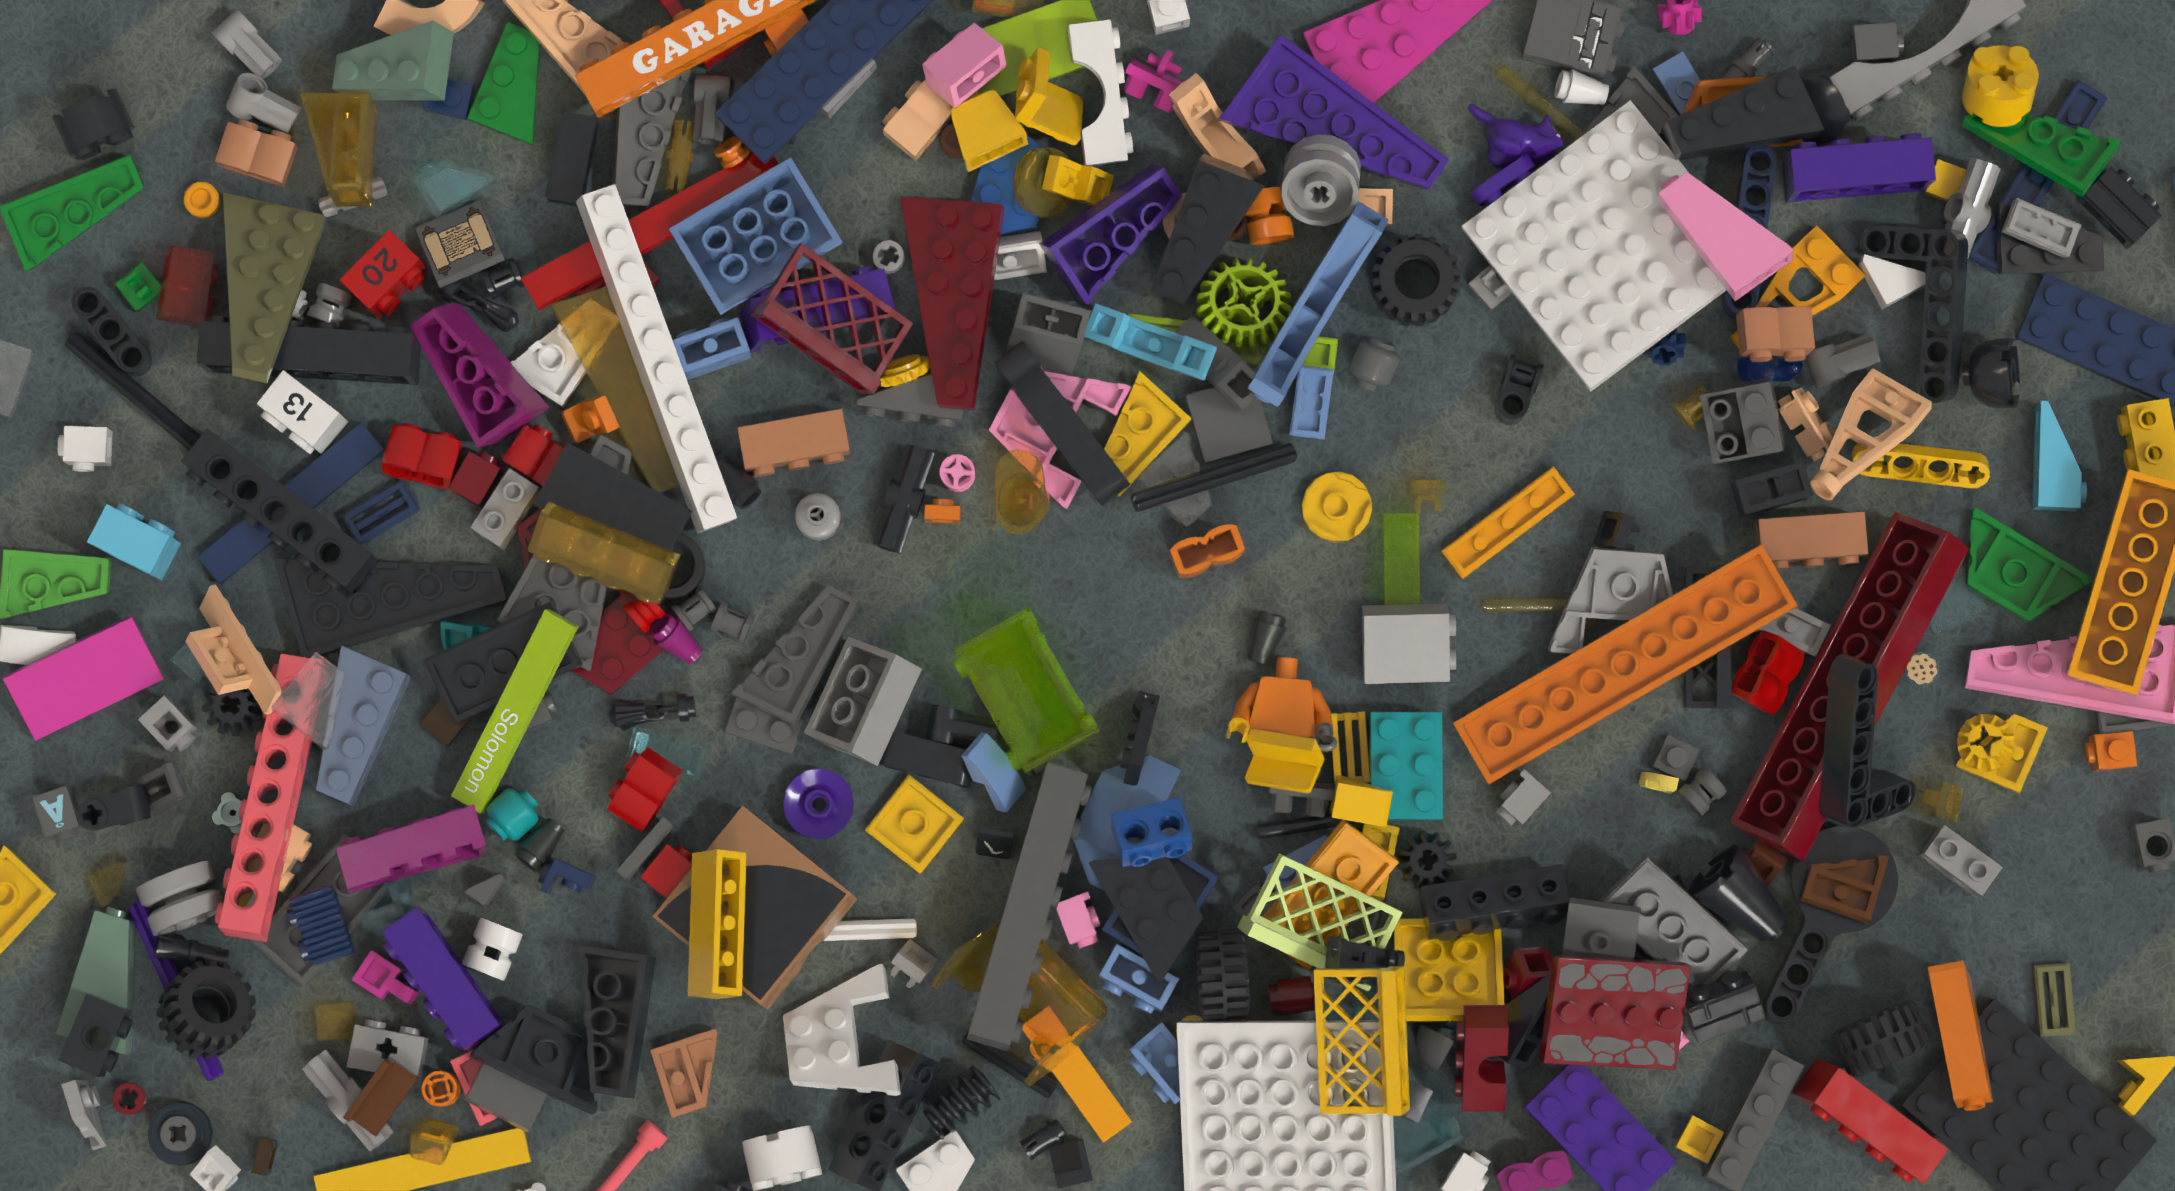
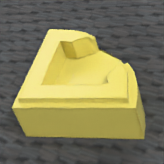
(1658, 782)

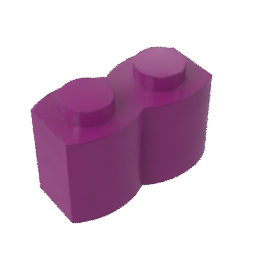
(1543, 1171)

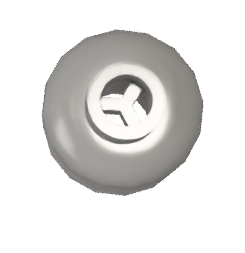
(824, 527)

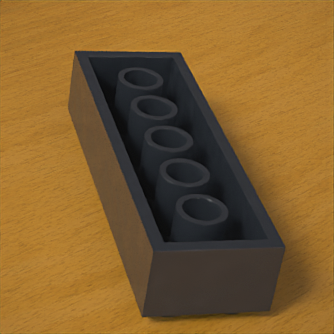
(324, 352)

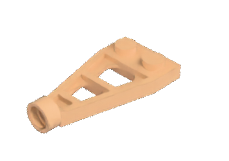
(1885, 398)

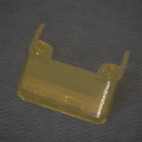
(1060, 1008)

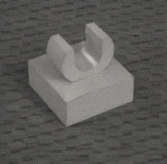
(1490, 288)
(914, 962)

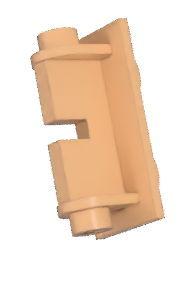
(1804, 411)

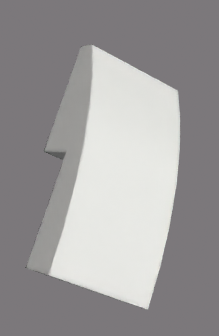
(29, 644)

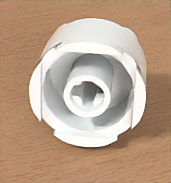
(781, 1158)

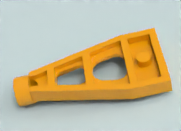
(1825, 263)

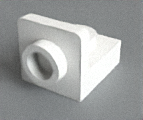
(216, 1171)

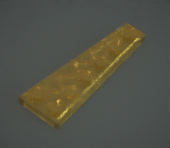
(606, 357)

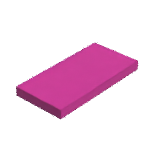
(83, 677)

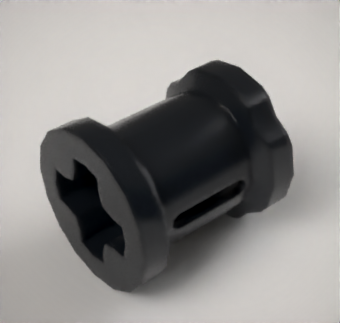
(497, 287)

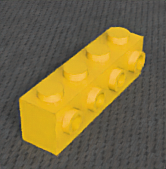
(2149, 438)
(717, 924)

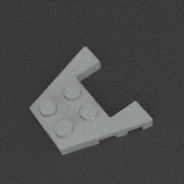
(1612, 587)

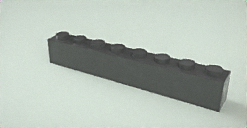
(1028, 906)

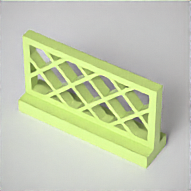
(1299, 944)

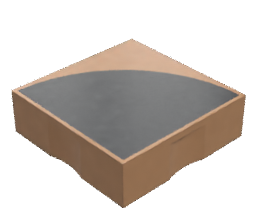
(787, 906)

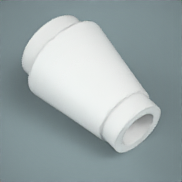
(1580, 89)

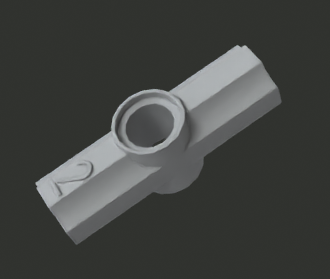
(1969, 207)
(340, 1095)

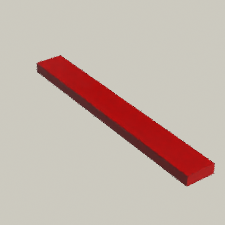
(649, 229)

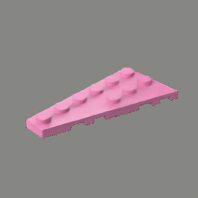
(2041, 670)

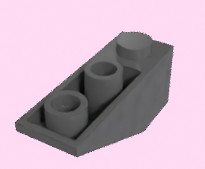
(1227, 371)
(911, 402)

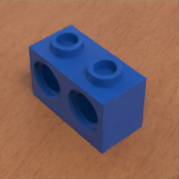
(1148, 824)

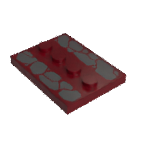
(1614, 1012)

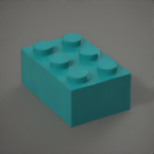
(1408, 762)

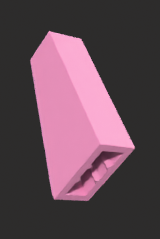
(1726, 238)

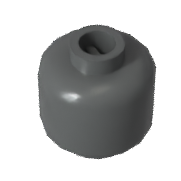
(1374, 363)

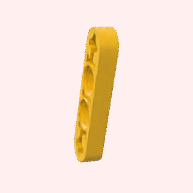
(1922, 458)

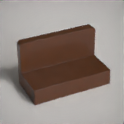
(381, 1096)

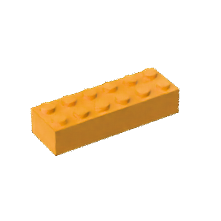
(2128, 587)

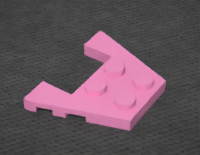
(1019, 430)

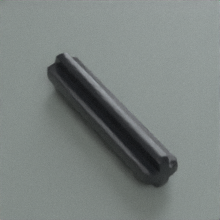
(1013, 1065)

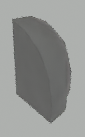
(1432, 1047)

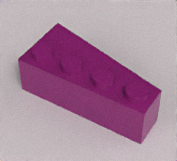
(476, 375)
(411, 849)

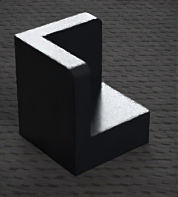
(1070, 1163)

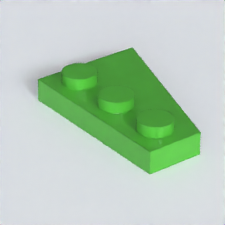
(49, 579)

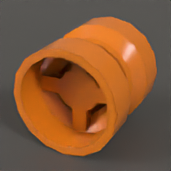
(446, 1090)

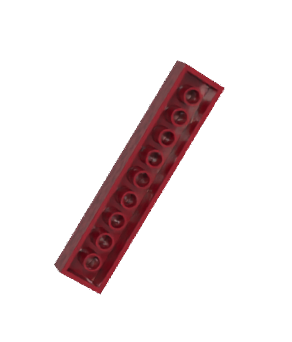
(1876, 625)

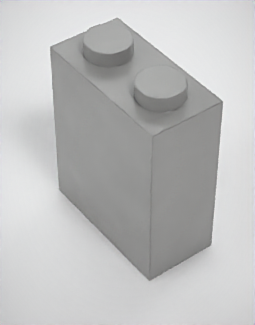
(1407, 643)

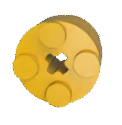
(2000, 84)

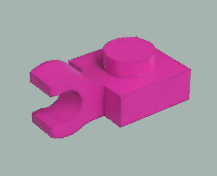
(381, 976)

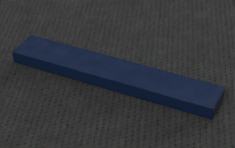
(2076, 110)
(310, 485)

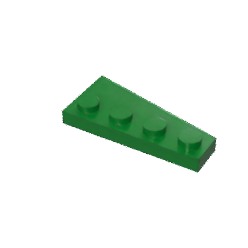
(2055, 150)
(62, 212)

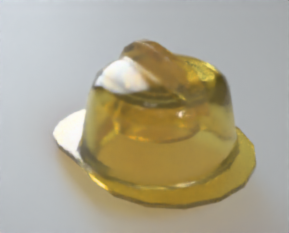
(1020, 492)

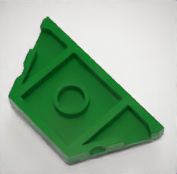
(2016, 570)

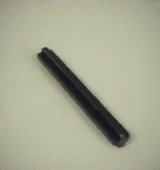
(132, 390)
(1213, 477)

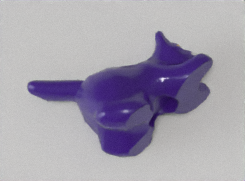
(1512, 140)

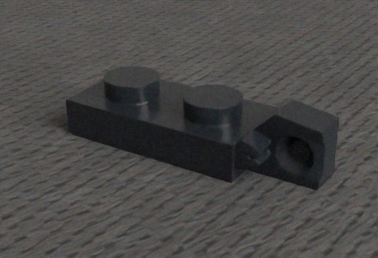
(1139, 732)

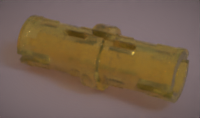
(679, 156)

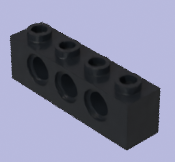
(883, 1120)

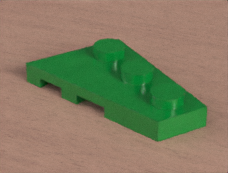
(510, 86)

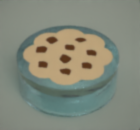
(1922, 670)

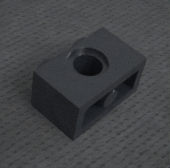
(78, 1047)

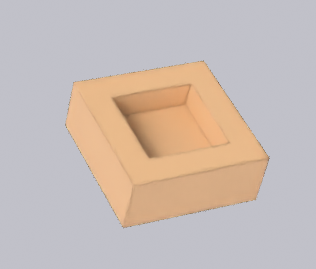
(1378, 200)

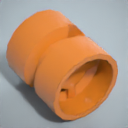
(1268, 218)

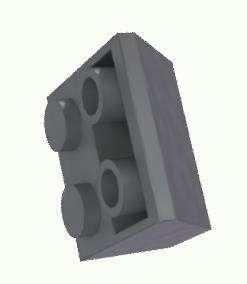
(1050, 331)
(1742, 420)

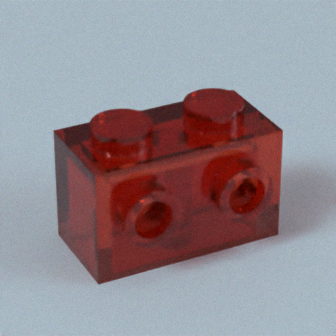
(186, 286)

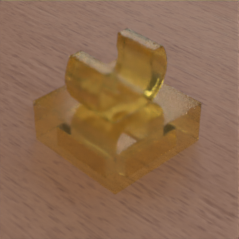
(1427, 490)
(1946, 802)

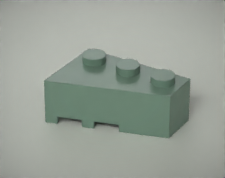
(399, 66)

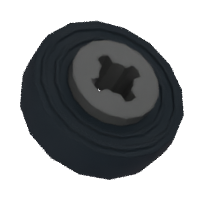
(196, 1133)

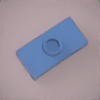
(1677, 80)
(1311, 402)

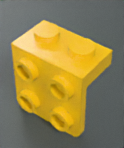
(1045, 104)

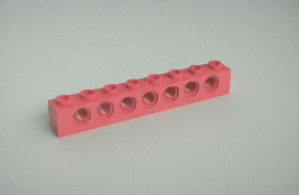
(255, 920)

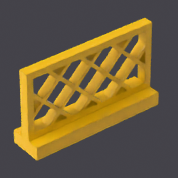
(1392, 1040)

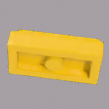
(1283, 761)

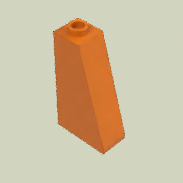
(1961, 1035)

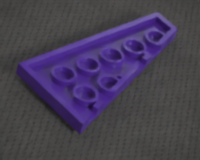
(1299, 98)

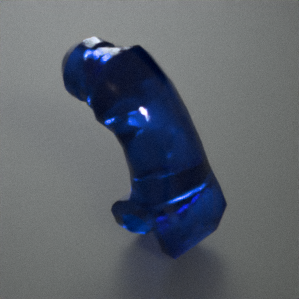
(1777, 369)

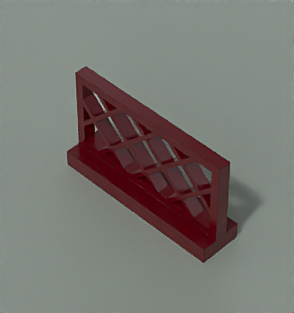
(823, 348)

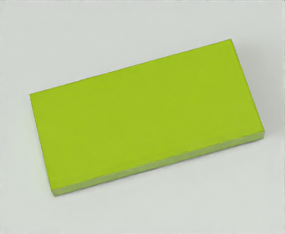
(1038, 28)

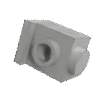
(156, 721)
(1521, 799)

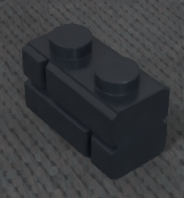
(2120, 206)
(1722, 1006)

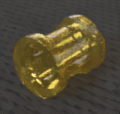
(1690, 409)

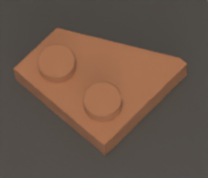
(686, 1071)

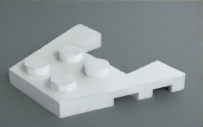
(824, 1039)

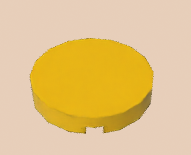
(1342, 515)

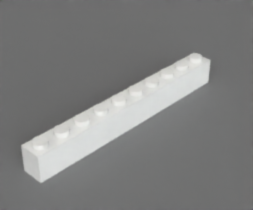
(656, 358)

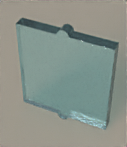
(1957, 604)

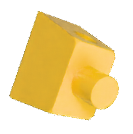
(986, 129)

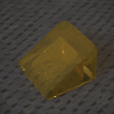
(335, 1021)
(432, 1141)

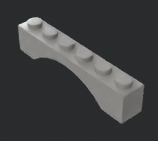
(1867, 83)

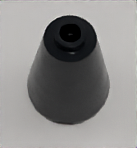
(1739, 894)

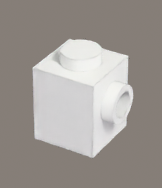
(85, 447)

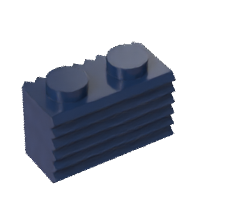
(321, 925)

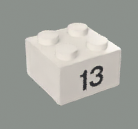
(302, 412)

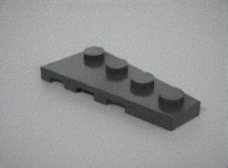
(641, 139)
(798, 661)

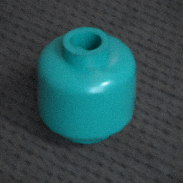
(512, 814)

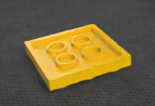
(1448, 973)

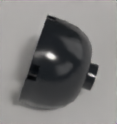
(1993, 373)

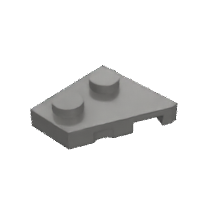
(82, 1106)

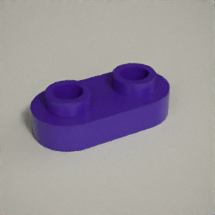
(1493, 187)

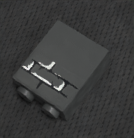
(1574, 36)

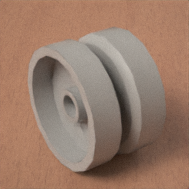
(1321, 180)
(180, 894)

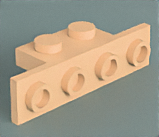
(230, 655)

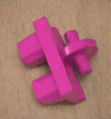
(1141, 75)

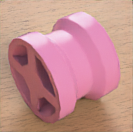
(957, 466)

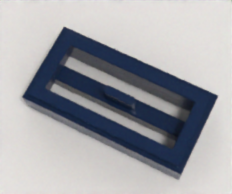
(385, 526)

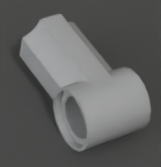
(242, 40)
(253, 100)

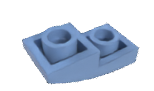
(991, 767)

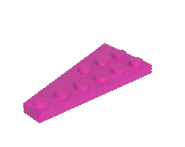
(1387, 40)

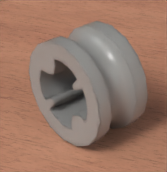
(885, 247)

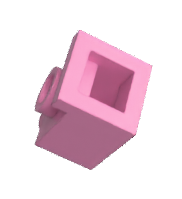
(1078, 920)

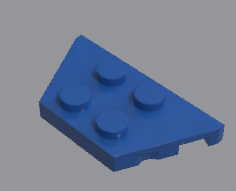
(997, 187)

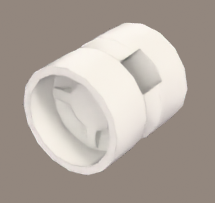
(497, 937)

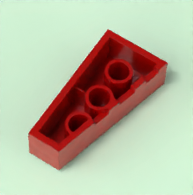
(1869, 1120)

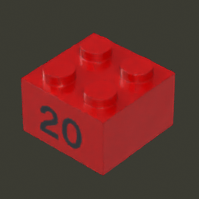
(384, 275)

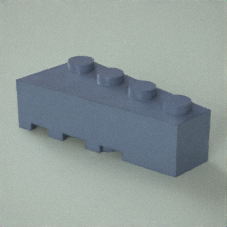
(362, 720)

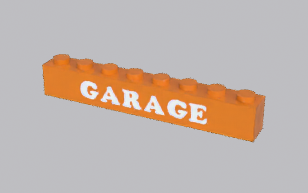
(677, 48)

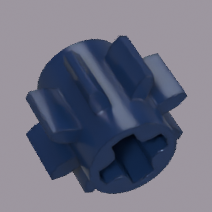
(1668, 348)

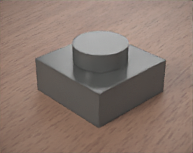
(1675, 758)

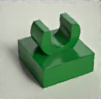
(139, 287)

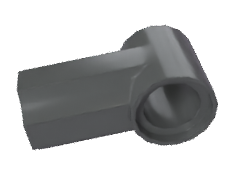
(709, 96)
(1835, 362)

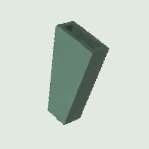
(104, 971)

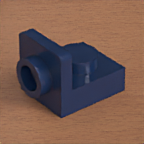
(456, 101)
(572, 876)

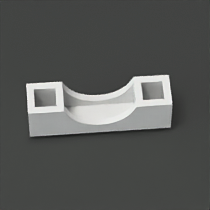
(1093, 47)

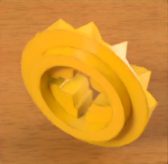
(904, 370)
(1975, 755)

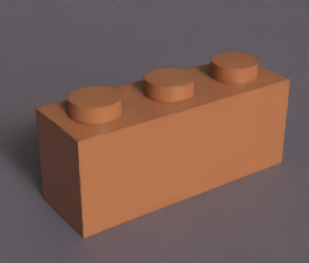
(794, 442)
(1813, 539)

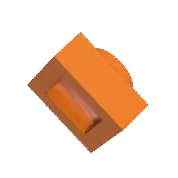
(942, 512)

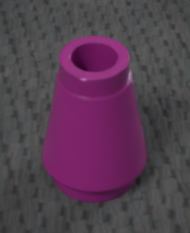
(675, 638)

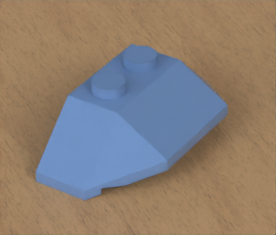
(1114, 796)

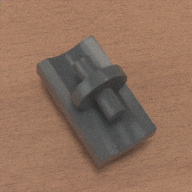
(1316, 800)

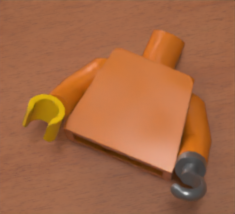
(1284, 707)

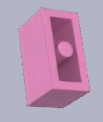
(964, 65)

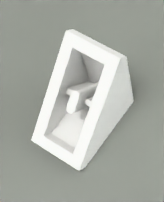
(1890, 280)

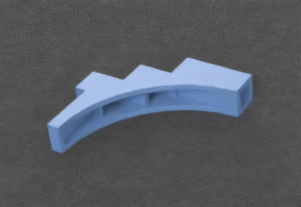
(1316, 303)

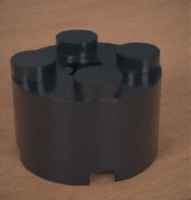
(94, 123)

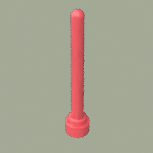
(648, 1140)

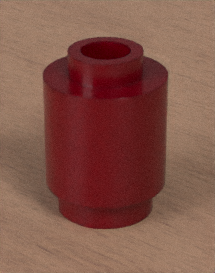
(1292, 995)

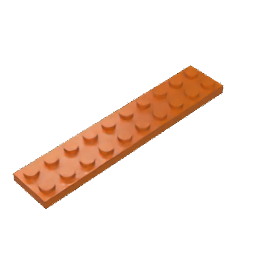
(1625, 664)

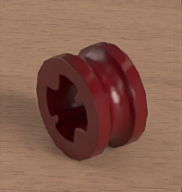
(140, 1102)

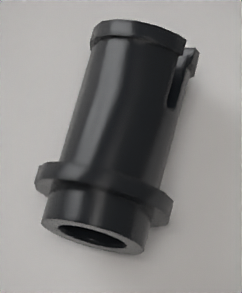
(1044, 1139)

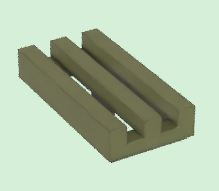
(2040, 1000)

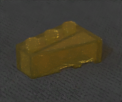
(344, 143)

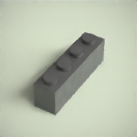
(1753, 1120)

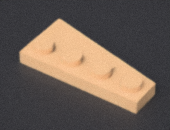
(565, 33)

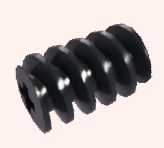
(959, 1101)

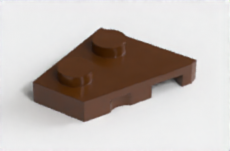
(1846, 886)

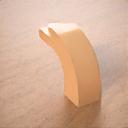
(451, 14)
(1215, 138)

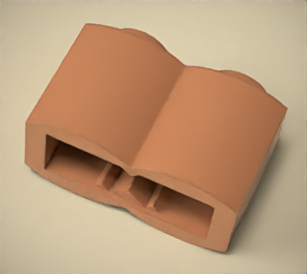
(256, 153)
(1775, 332)

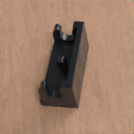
(1354, 955)

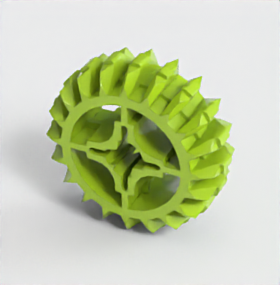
(1266, 289)

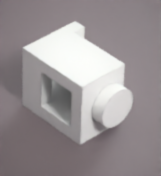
(1168, 15)
(1467, 1173)

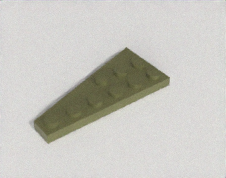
(266, 269)

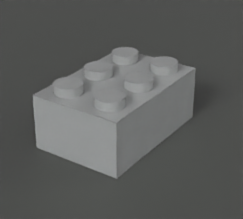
(863, 700)

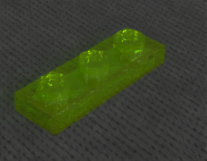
(1401, 558)

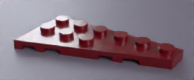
(954, 274)

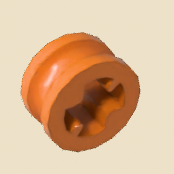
(731, 152)

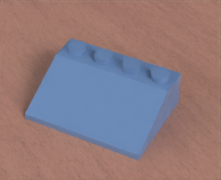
(750, 234)

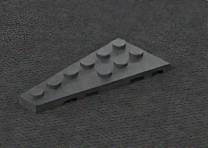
(575, 596)

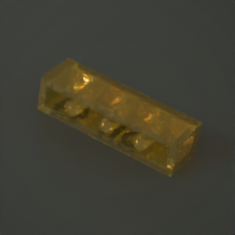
(603, 553)

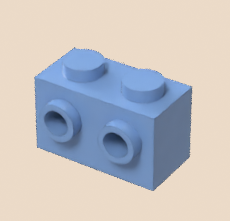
(711, 347)
(1131, 975)

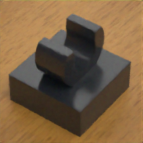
(1615, 530)

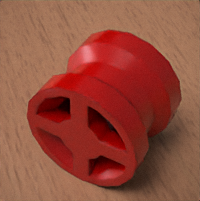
(643, 613)

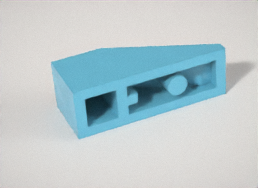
(2055, 471)

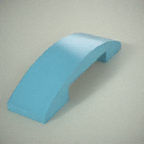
(1150, 342)

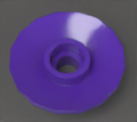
(814, 785)

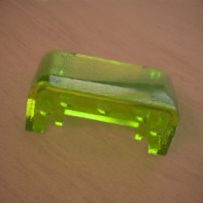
(1025, 691)

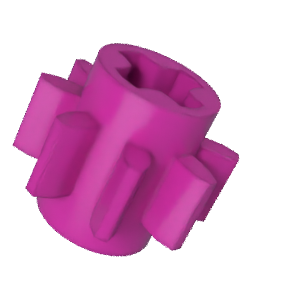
(1679, 15)

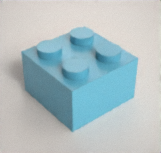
(139, 544)

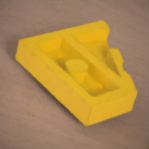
(2013, 773)

